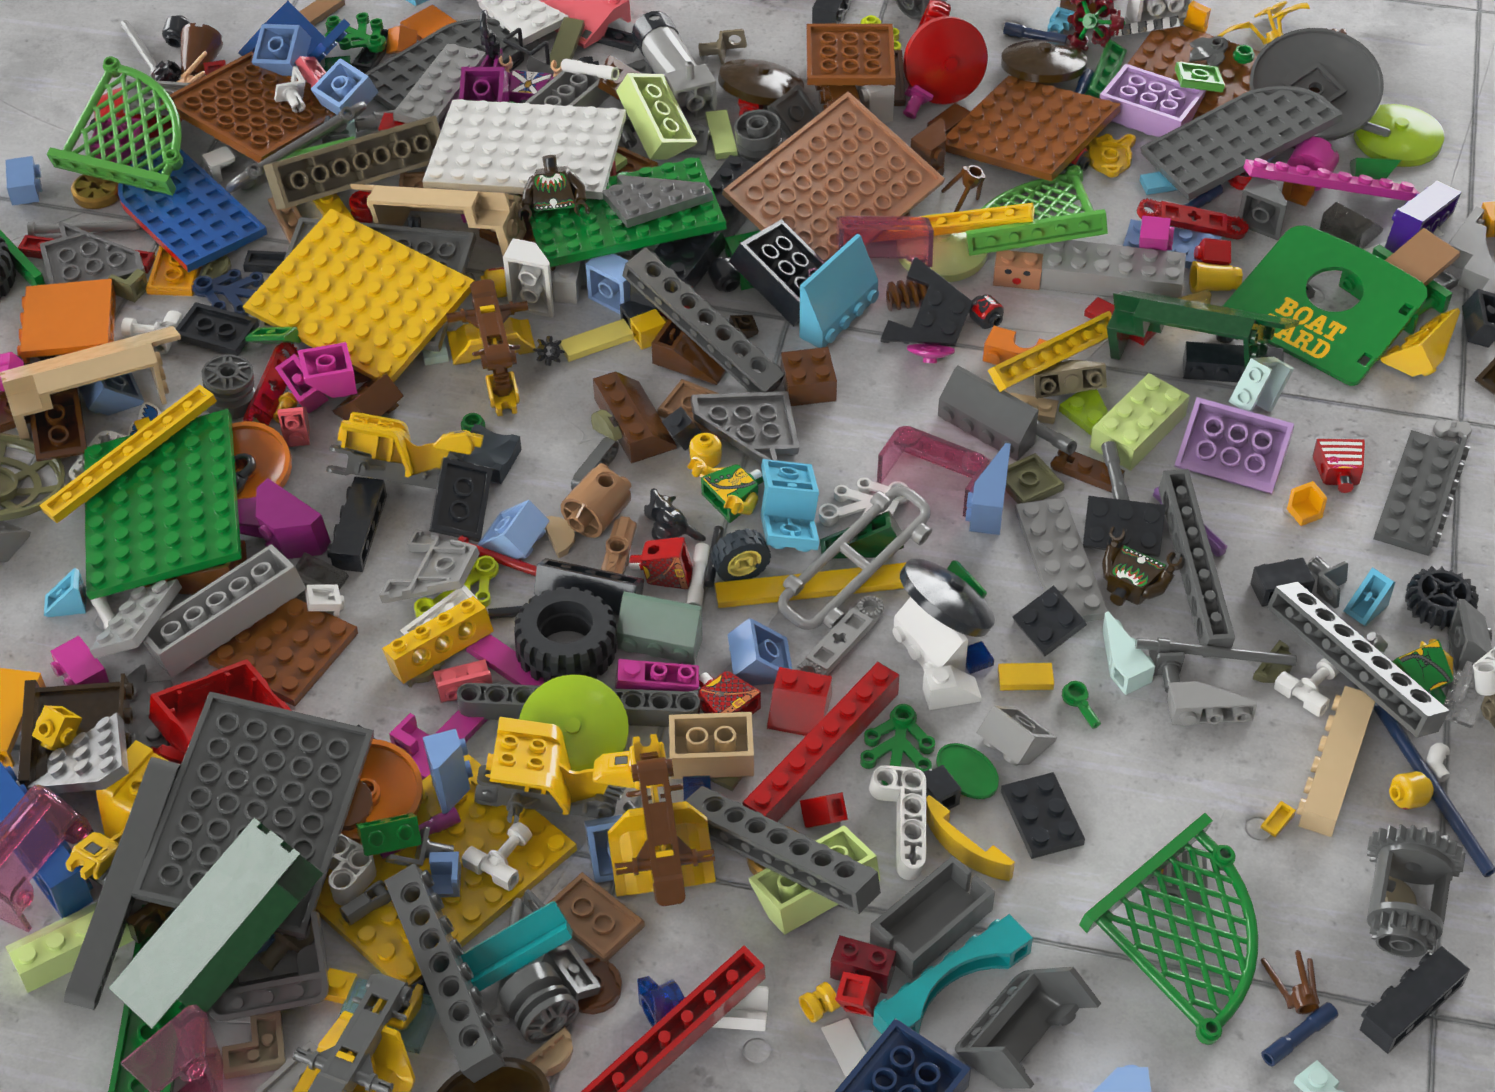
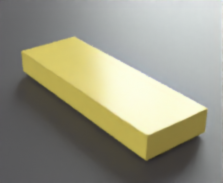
(596, 340)

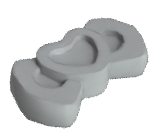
(1452, 428)

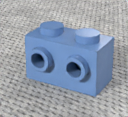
(23, 180)

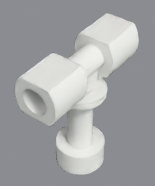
(130, 327)
(1306, 688)
(495, 861)

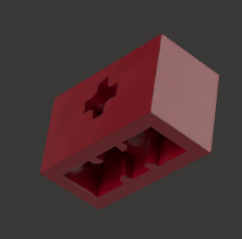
(863, 959)

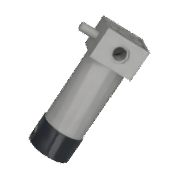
(667, 55)

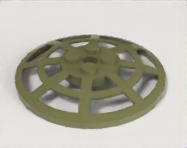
(9, 480)

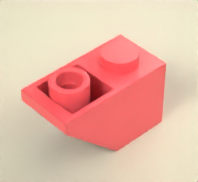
(295, 426)

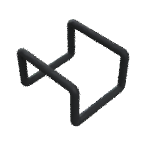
(522, 50)

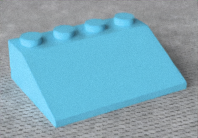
(837, 293)

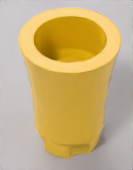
(1214, 277)

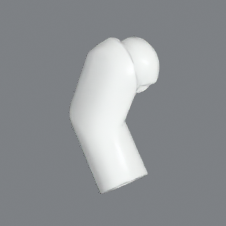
(1435, 759)

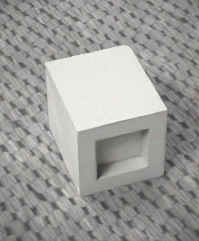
(217, 160)

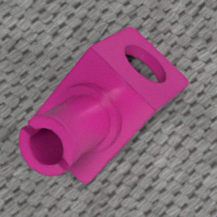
(917, 98)

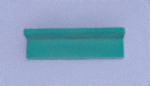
(517, 945)

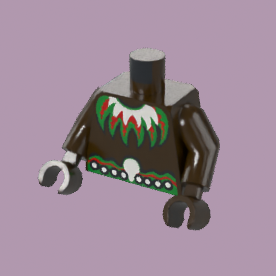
(553, 189)
(1135, 575)

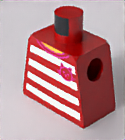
(1340, 462)

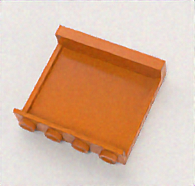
(66, 318)

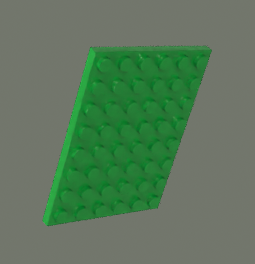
(572, 238)
(166, 511)

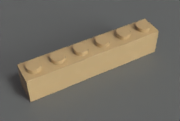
(1337, 761)

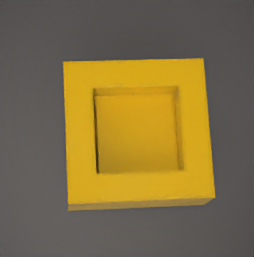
(339, 985)

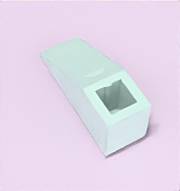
(1126, 664)

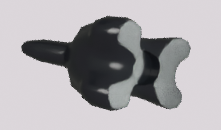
(668, 519)

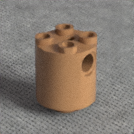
(596, 501)

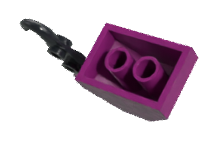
(490, 79)
(279, 517)

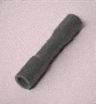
(1056, 439)
(1112, 462)

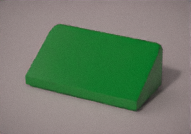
(274, 335)

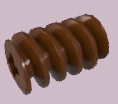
(904, 293)

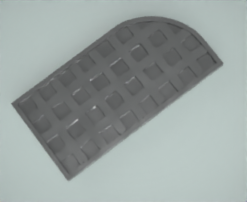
(401, 72)
(1244, 128)

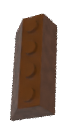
(634, 414)

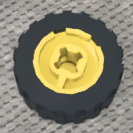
(740, 555)

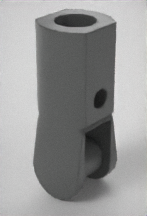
(363, 905)

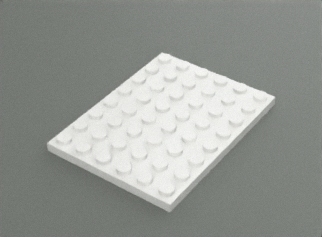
(503, 144)

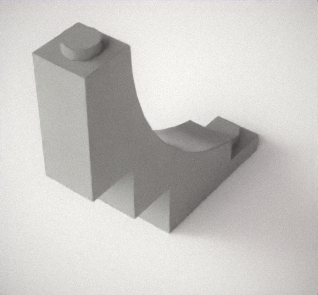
(1474, 255)

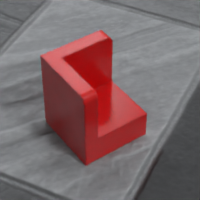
(823, 810)

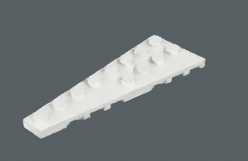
(532, 16)

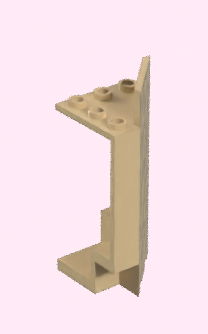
(482, 209)
(31, 384)

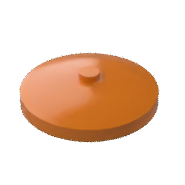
(268, 449)
(392, 781)

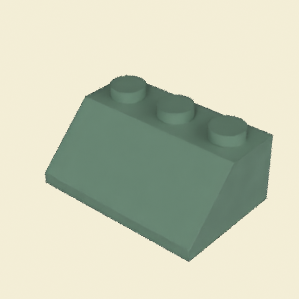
(659, 628)

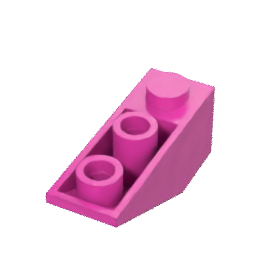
(656, 676)

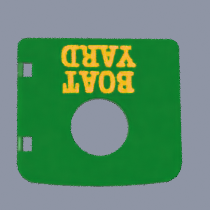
(1326, 338)

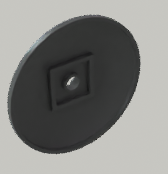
(1327, 61)

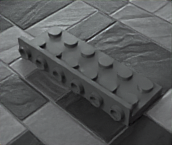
(1421, 492)

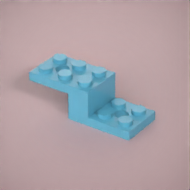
(789, 505)

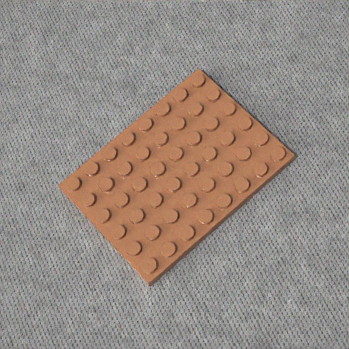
(830, 169)

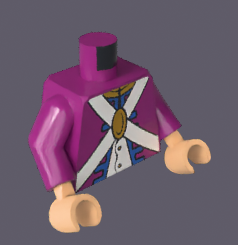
(525, 84)

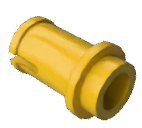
(286, 401)

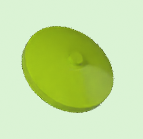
(1413, 137)
(586, 713)

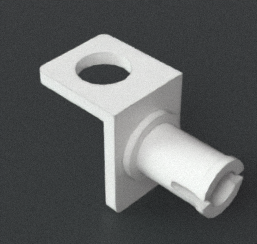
(292, 91)

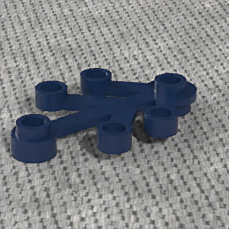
(207, 287)

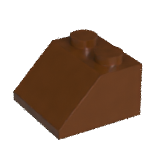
(931, 145)
(372, 398)

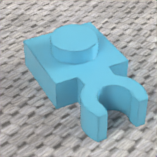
(1058, 20)

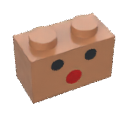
(1018, 269)

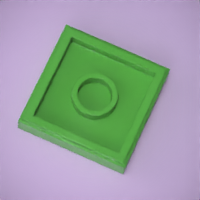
(1199, 76)

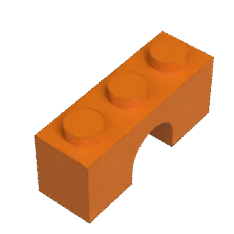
(1001, 346)

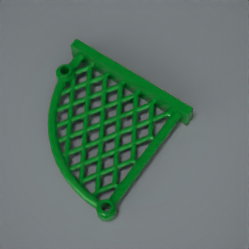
(1222, 859)

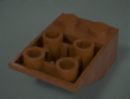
(681, 354)

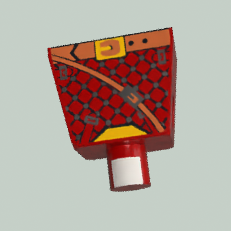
(665, 563)
(727, 694)

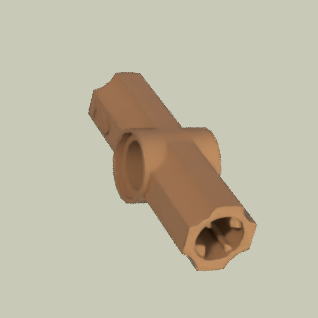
(619, 545)

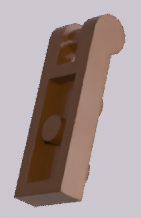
(1083, 469)

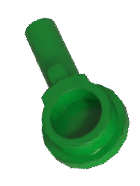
(1076, 695)

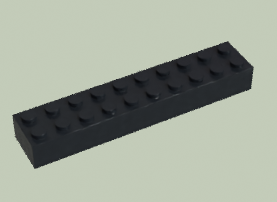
(695, 254)

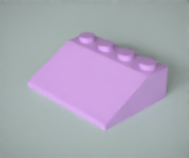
(1151, 101)
(1234, 445)

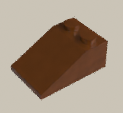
(61, 429)

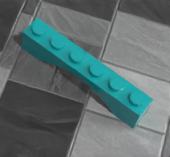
(996, 948)

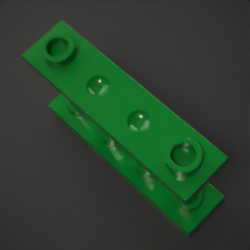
(1437, 295)

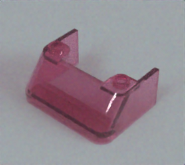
(889, 236)
(933, 450)
(27, 841)
(180, 1050)

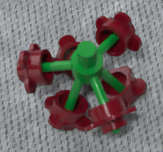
(1084, 20)

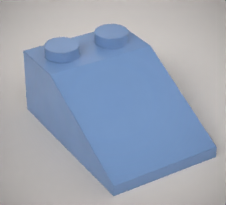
(987, 499)

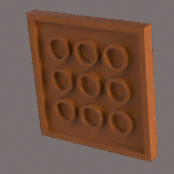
(850, 54)
(289, 648)

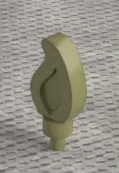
(425, 676)

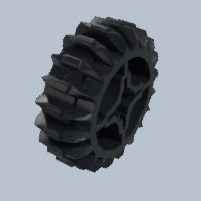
(1442, 592)

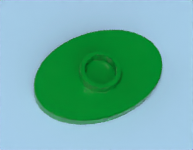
(970, 770)

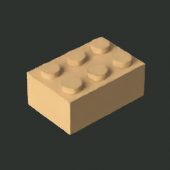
(711, 745)

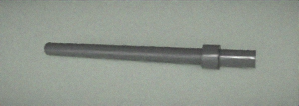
(1163, 645)

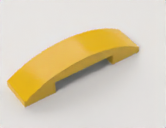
(990, 863)

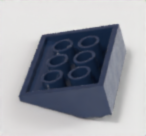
(906, 1063)

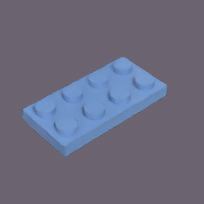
(1183, 240)

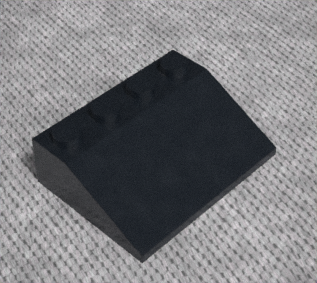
(776, 266)

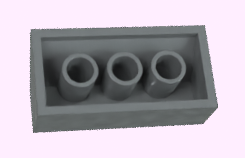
(987, 413)

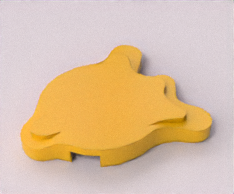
(1111, 155)

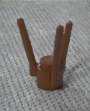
(972, 177)
(1304, 995)

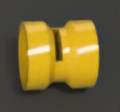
(818, 1002)

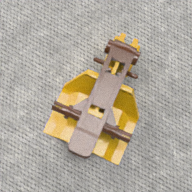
(494, 340)
(662, 842)

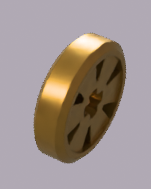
(94, 192)

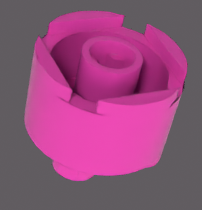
(1314, 154)

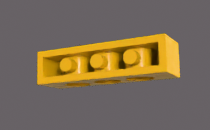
(438, 639)

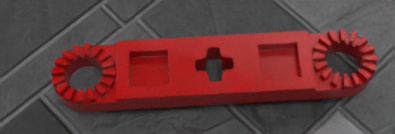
(1205, 220)
(264, 399)

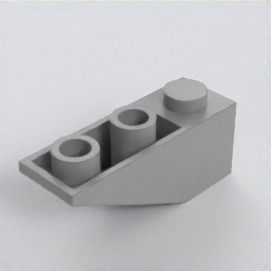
(1202, 703)

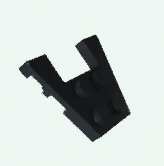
(939, 316)

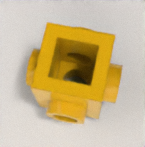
(56, 727)

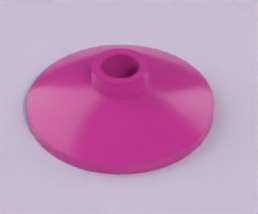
(930, 352)

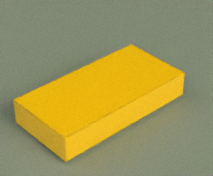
(1025, 676)

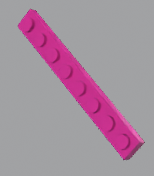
(1325, 179)

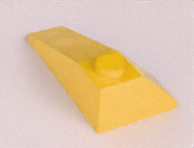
(1425, 348)

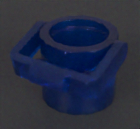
(658, 999)

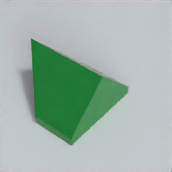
(1373, 167)

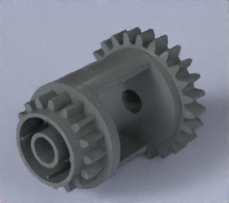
(1416, 859)

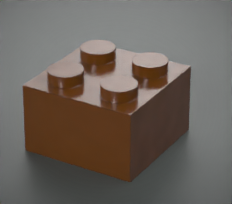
(809, 376)

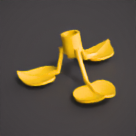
(1279, 13)

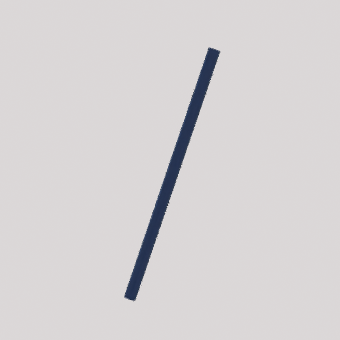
(1439, 796)

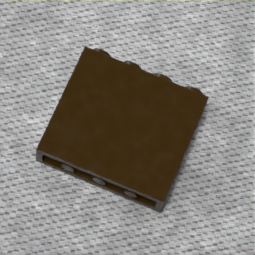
(86, 700)

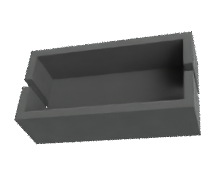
(932, 916)

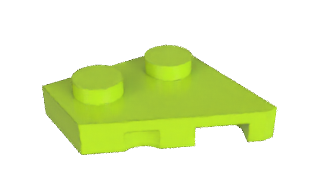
(1084, 409)

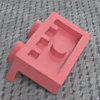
(310, 69)
(452, 678)

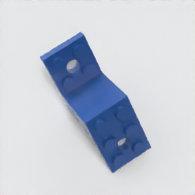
(319, 45)

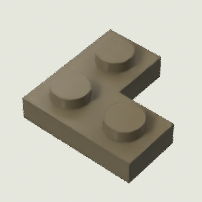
(260, 1055)

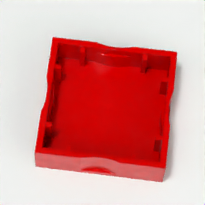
(178, 708)

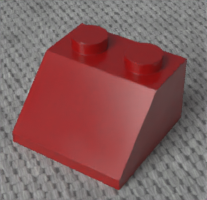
(799, 701)

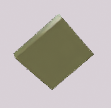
(1031, 480)

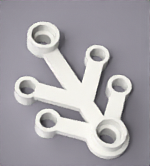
(830, 513)

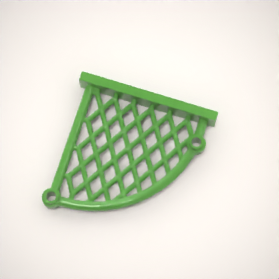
(120, 172)
(1046, 227)

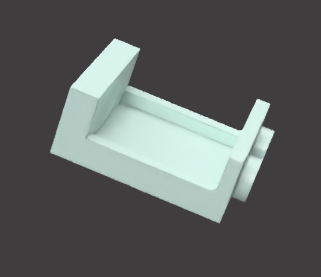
(1261, 384)

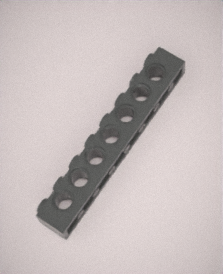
(689, 321)
(1199, 569)
(1358, 659)
(787, 851)
(473, 1060)

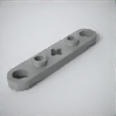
(851, 629)

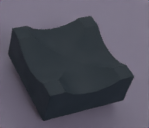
(496, 452)

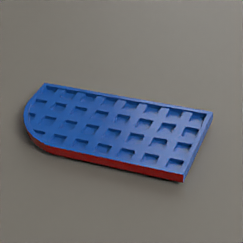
(196, 221)

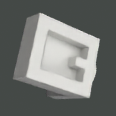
(324, 598)

